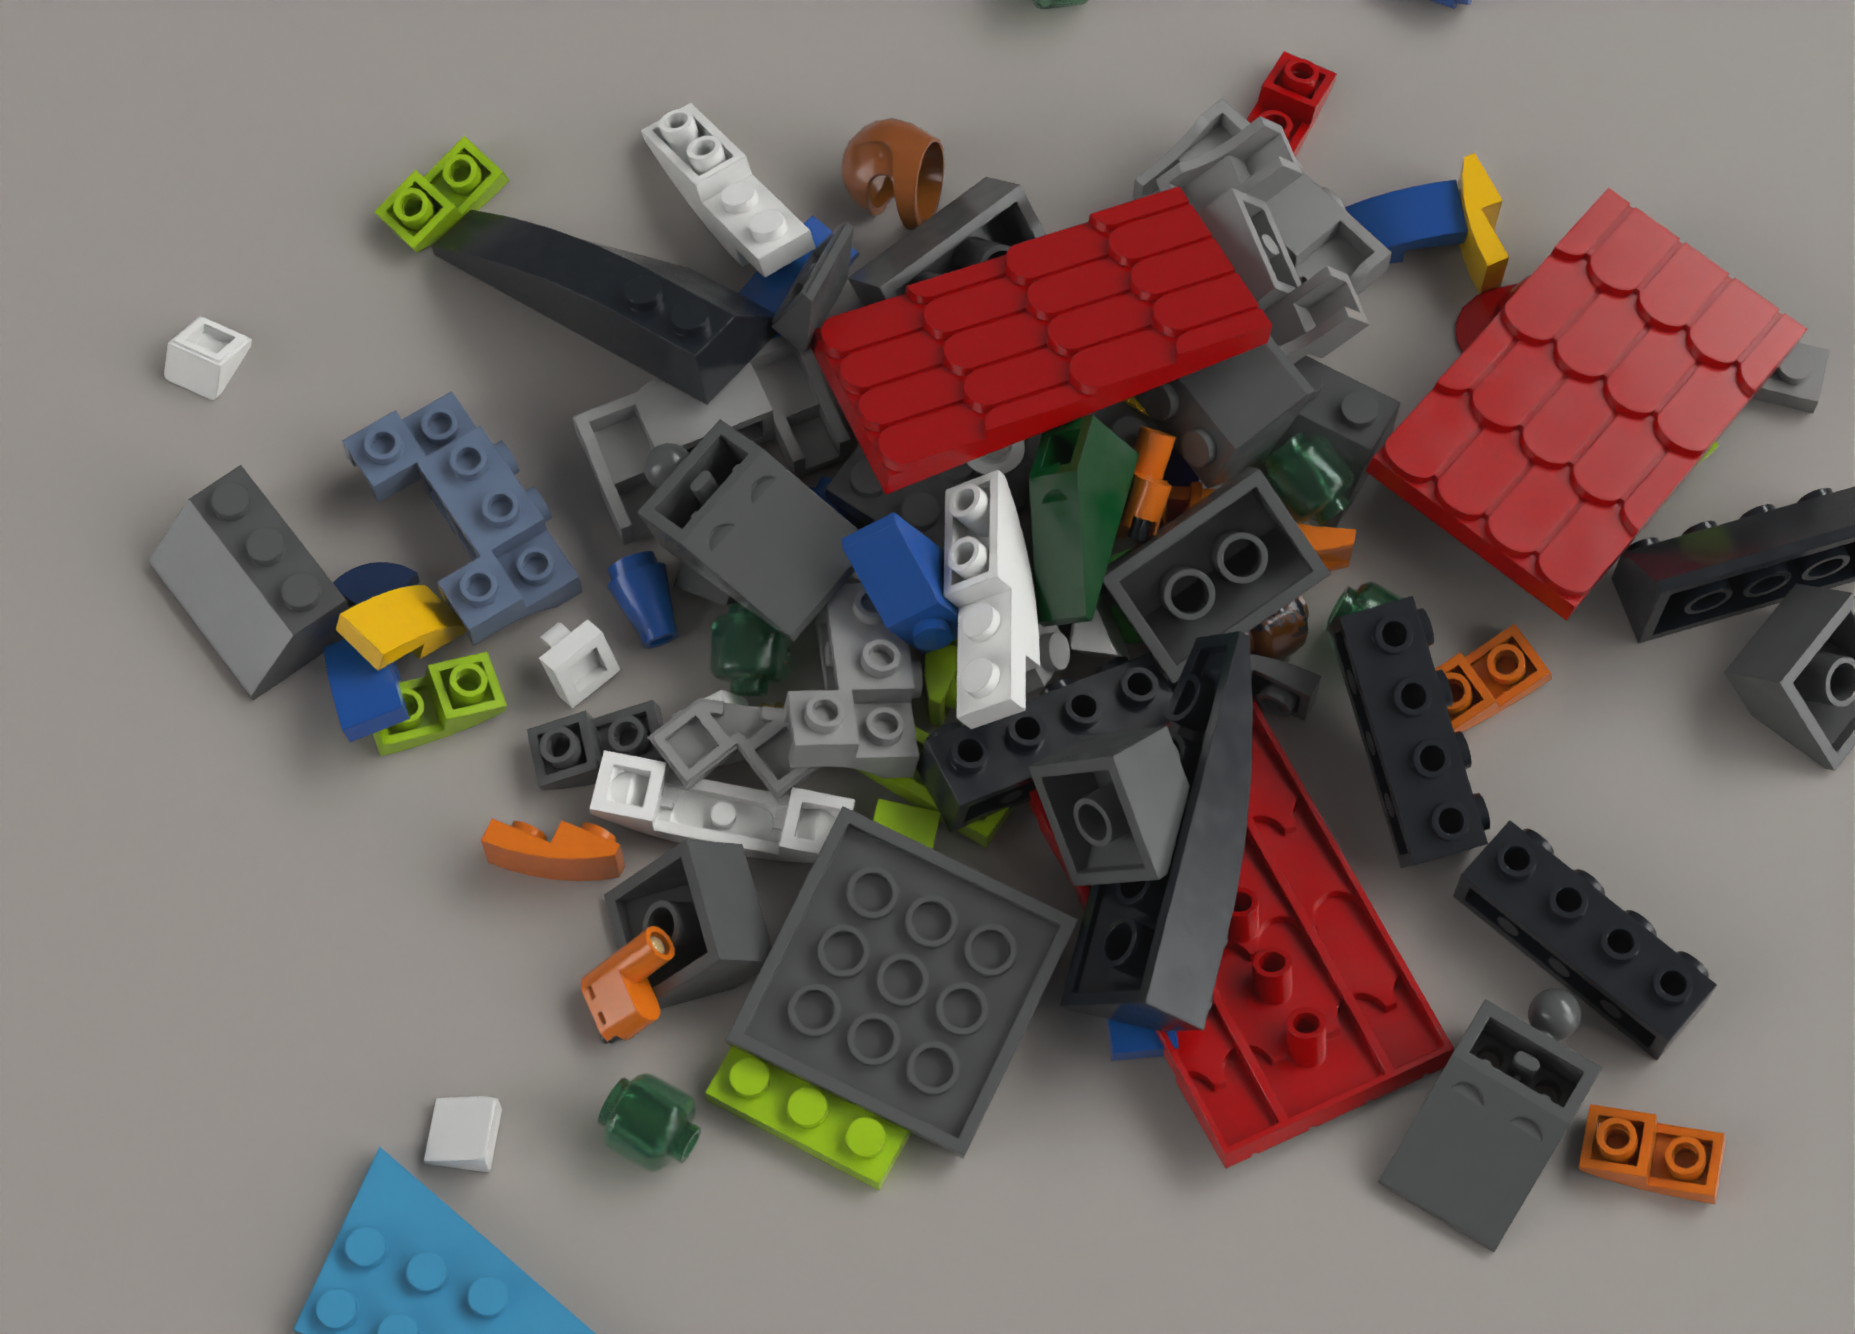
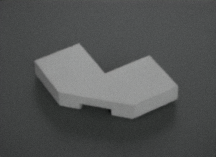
(714, 731)

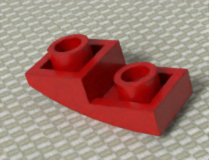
(1293, 97)

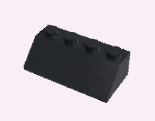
(1737, 564)

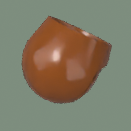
(895, 161)

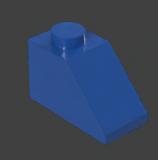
(904, 581)

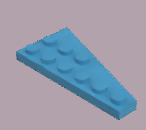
(422, 1269)

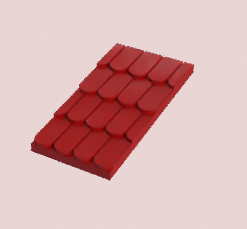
(1036, 337)
(1585, 402)
(1309, 989)

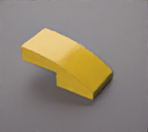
(1481, 205)
(399, 624)

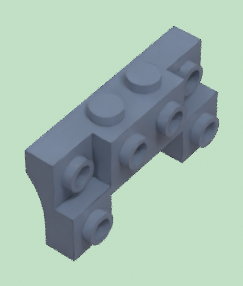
(475, 489)

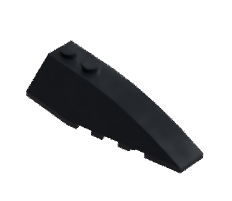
(626, 302)
(1157, 945)

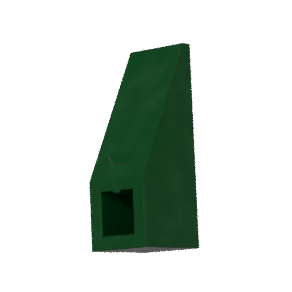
(1076, 510)

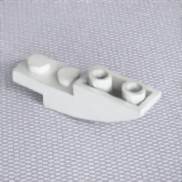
(725, 193)
(995, 598)

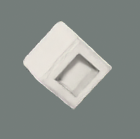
(205, 357)
(1100, 635)
(464, 1132)

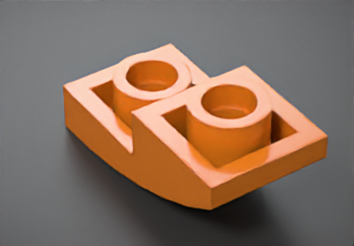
(1492, 677)
(572, 854)
(1652, 1155)

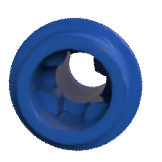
(644, 595)

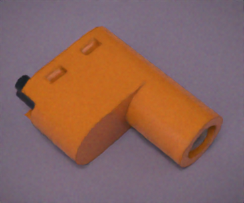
(1148, 489)
(620, 987)

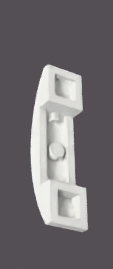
(655, 802)

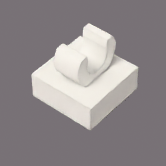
(577, 661)

